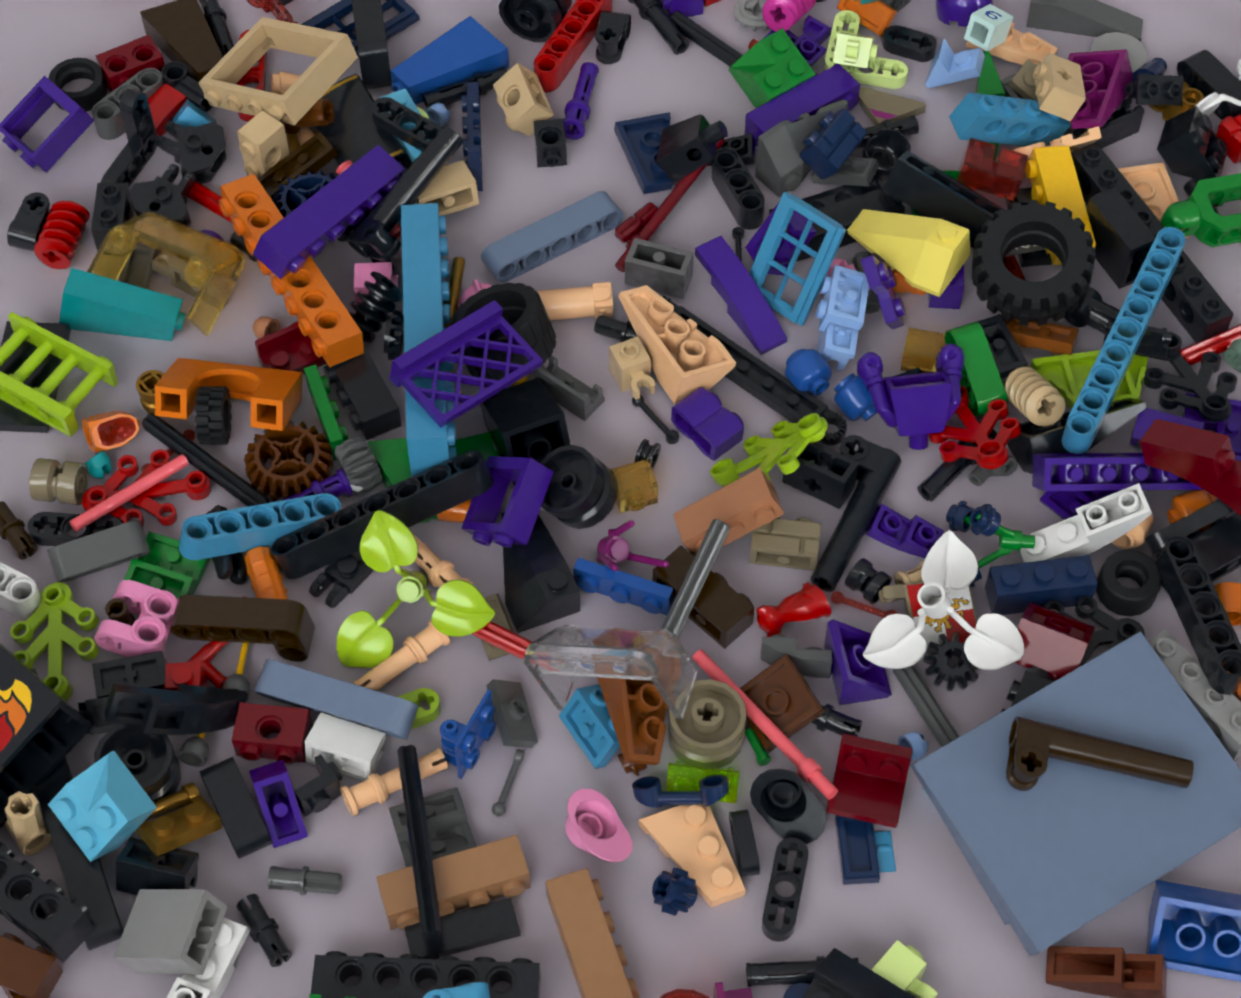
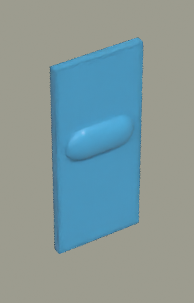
(885, 851)

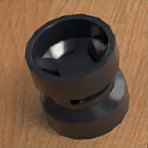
(867, 580)

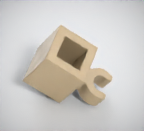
(631, 366)

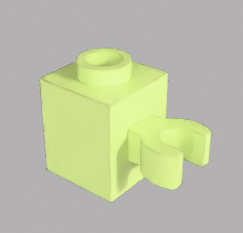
(854, 50)
(905, 969)

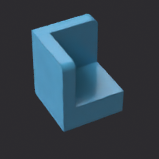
(191, 115)

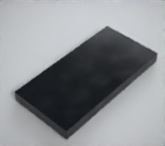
(11, 417)

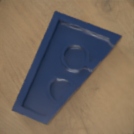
(641, 143)

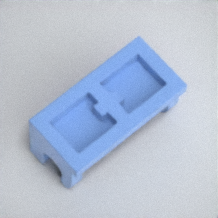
(837, 344)

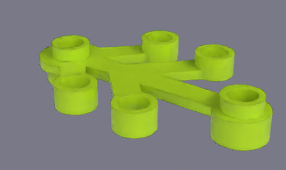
(770, 450)
(56, 634)

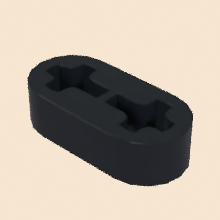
(909, 43)
(744, 843)

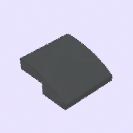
(446, 825)

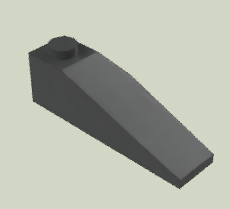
(1082, 18)
(780, 148)

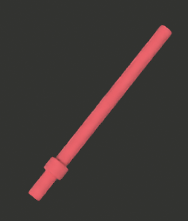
(807, 767)

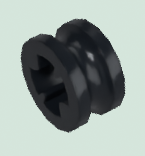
(648, 452)

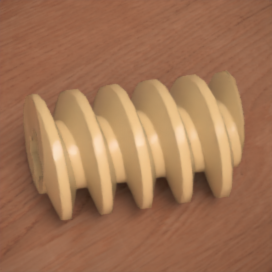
(1034, 396)

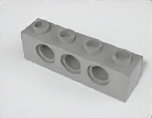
(1218, 710)

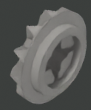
(744, 13)

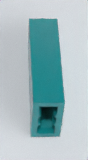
(118, 308)

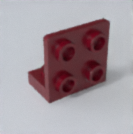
(870, 780)

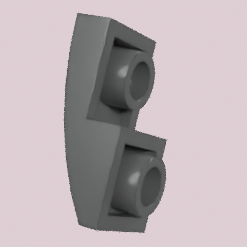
(809, 661)

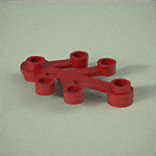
(989, 452)
(144, 501)

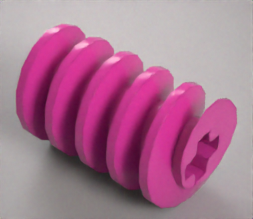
(785, 13)

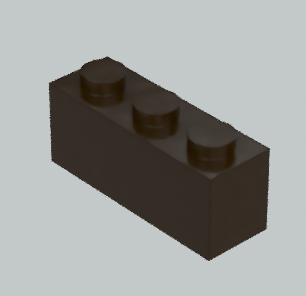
(718, 608)

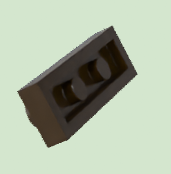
(308, 157)

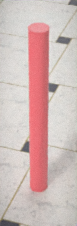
(128, 493)

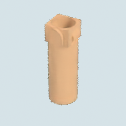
(578, 302)

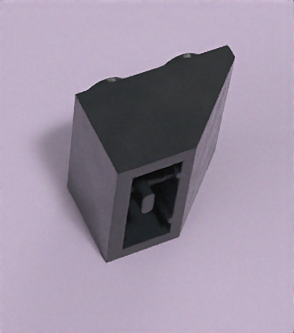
(1192, 146)

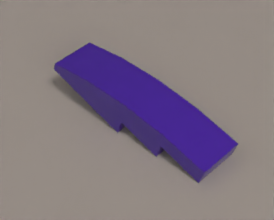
(741, 294)

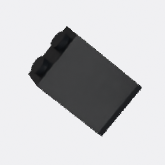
(525, 421)

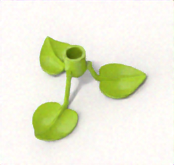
(388, 545)

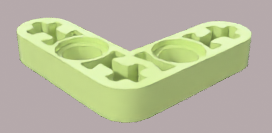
(885, 65)

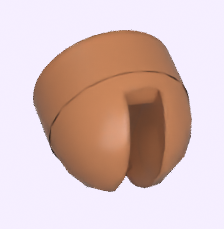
(265, 325)

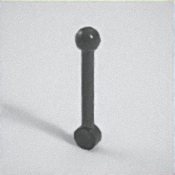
(499, 808)

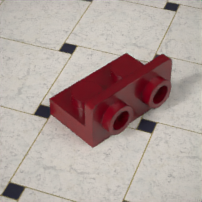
(287, 350)

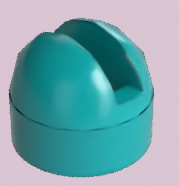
(99, 465)

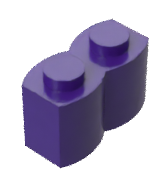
(707, 423)

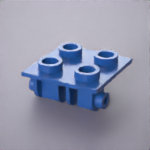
(463, 741)

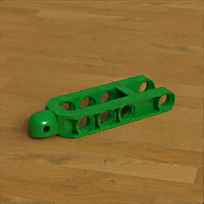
(1199, 216)

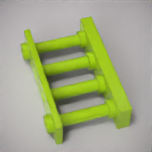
(36, 400)

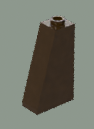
(183, 35)

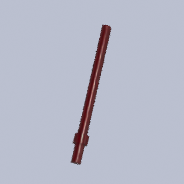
(664, 210)

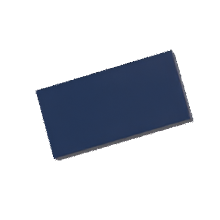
(857, 851)

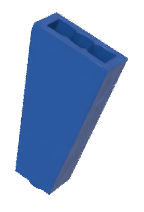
(450, 59)

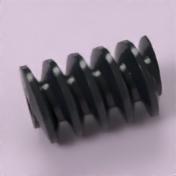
(375, 305)

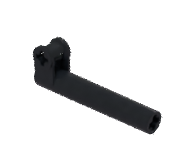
(372, 235)
(875, 476)

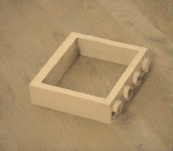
(333, 56)

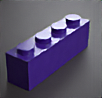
(807, 97)

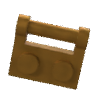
(181, 825)

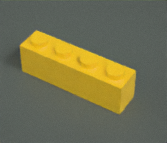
(1057, 182)

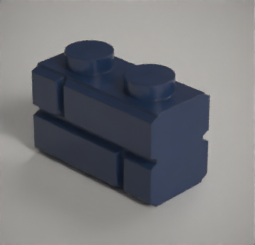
(832, 143)

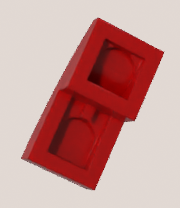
(164, 106)

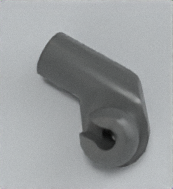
(980, 475)

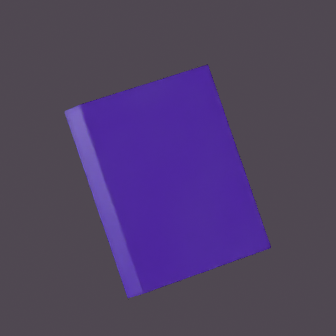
(851, 673)

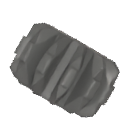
(358, 464)

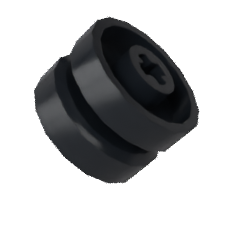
(533, 18)
(580, 487)
(146, 756)

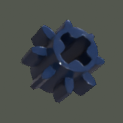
(674, 891)

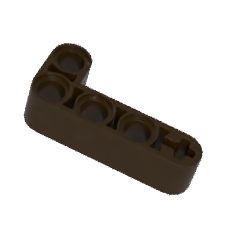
(246, 620)

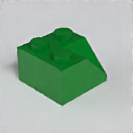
(771, 68)

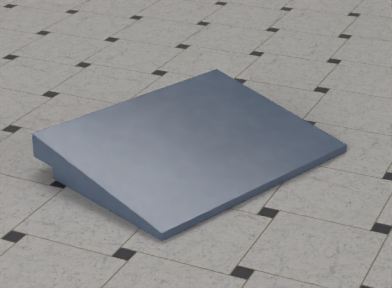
(1082, 831)

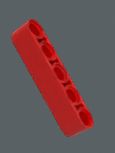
(568, 42)

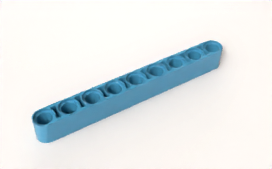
(1123, 341)

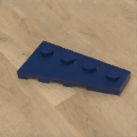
(472, 127)

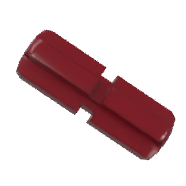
(632, 225)

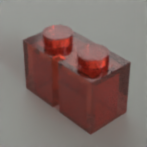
(982, 174)

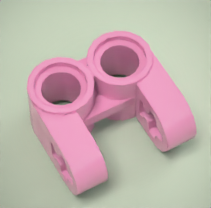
(145, 602)

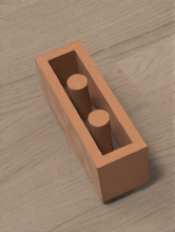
(741, 504)

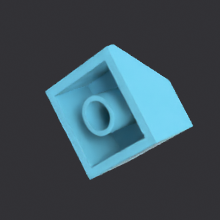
(102, 806)

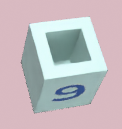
(988, 27)

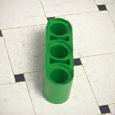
(979, 369)

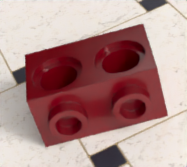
(128, 59)

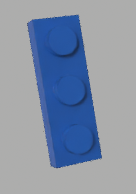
(623, 587)

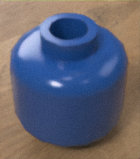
(808, 371)
(854, 399)

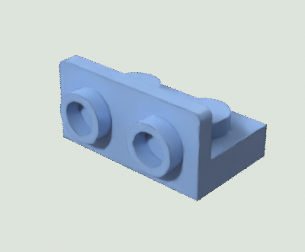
(843, 299)

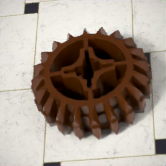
(288, 452)

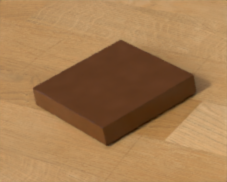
(783, 698)

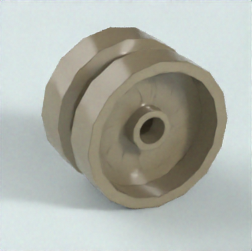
(711, 726)

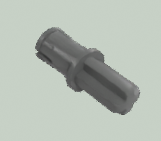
(304, 880)

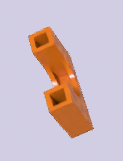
(271, 391)

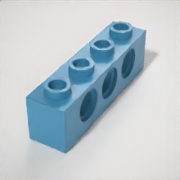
(1005, 120)

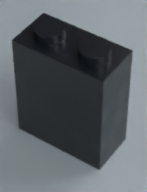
(1119, 236)

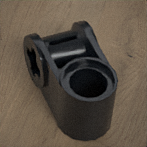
(611, 36)
(29, 221)

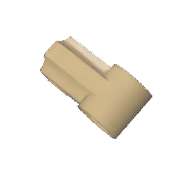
(26, 823)

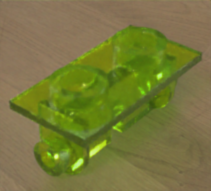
(687, 778)

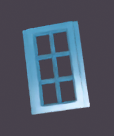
(819, 268)

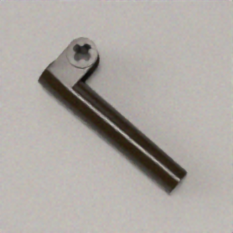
(1035, 741)

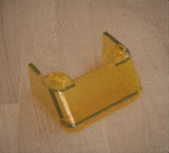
(211, 264)

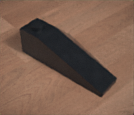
(538, 581)

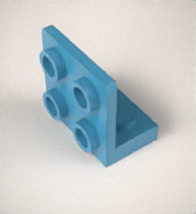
(591, 725)

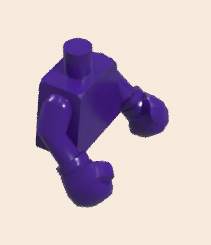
(915, 402)

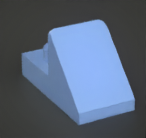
(952, 67)

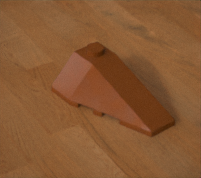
(637, 717)

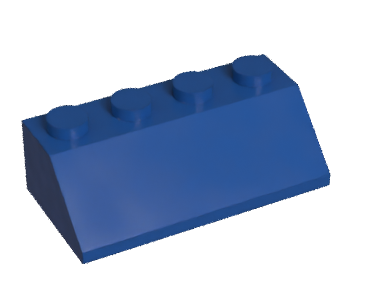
(1196, 929)

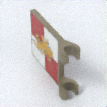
(960, 600)

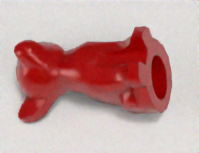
(800, 606)

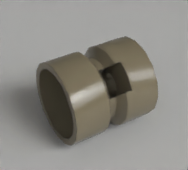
(53, 481)

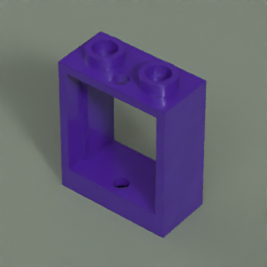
(30, 111)
(523, 507)

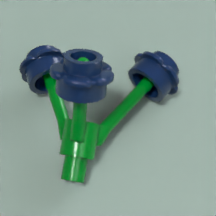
(987, 522)

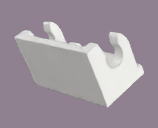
(347, 744)

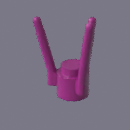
(615, 549)

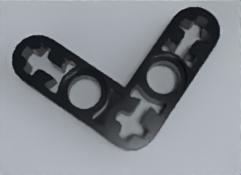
(140, 136)

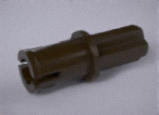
(13, 531)

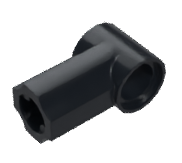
(177, 76)
(1092, 312)

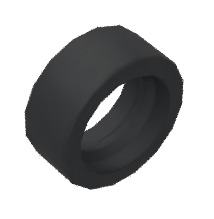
(76, 69)

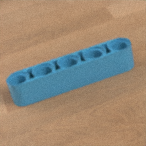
(244, 525)

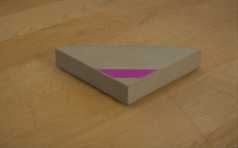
(885, 106)

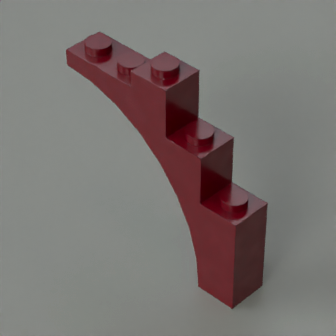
(1197, 457)

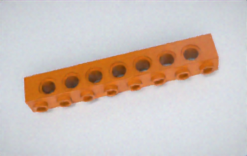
(306, 292)

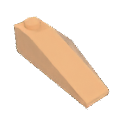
(677, 349)

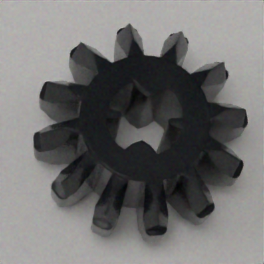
(939, 659)

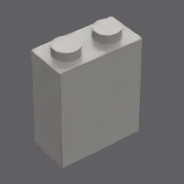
(171, 931)

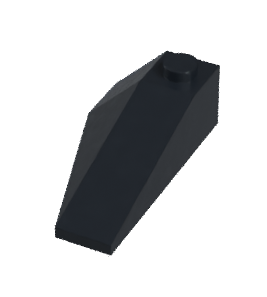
(1048, 439)

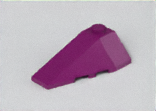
(1104, 84)

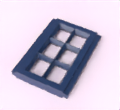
(344, 7)

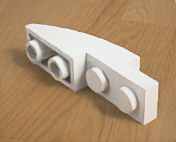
(1092, 527)
(218, 968)

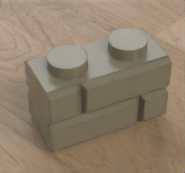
(786, 544)

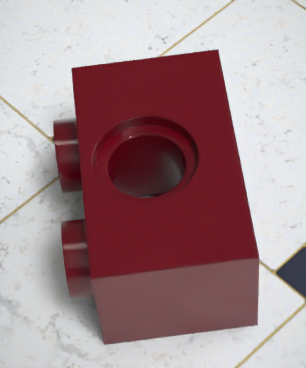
(259, 720)

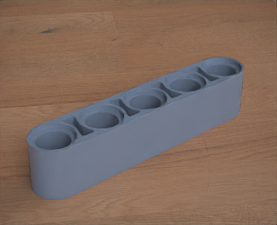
(552, 236)
(336, 698)

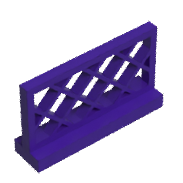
(445, 347)

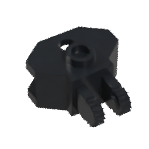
(197, 150)
(163, 196)

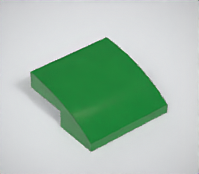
(166, 567)

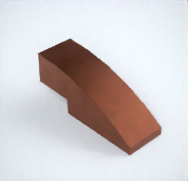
(1107, 971)

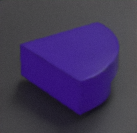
(816, 30)

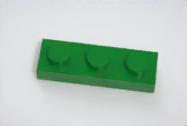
(326, 410)

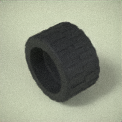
(523, 311)

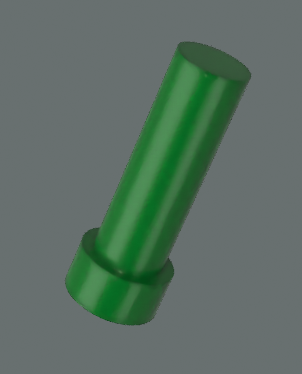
(762, 756)

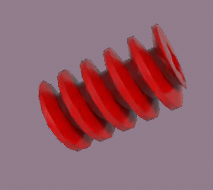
(61, 234)

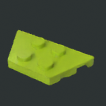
(1070, 372)

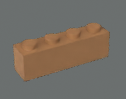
(460, 880)
(588, 938)

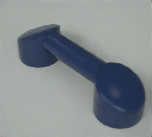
(649, 792)

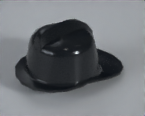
(788, 805)

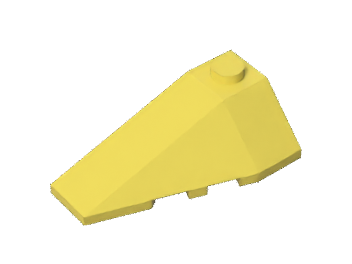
(918, 247)

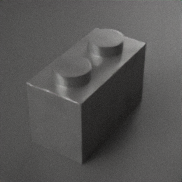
(659, 267)

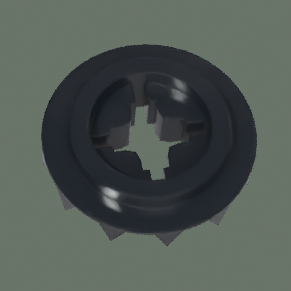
(393, 334)

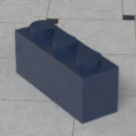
(1016, 585)

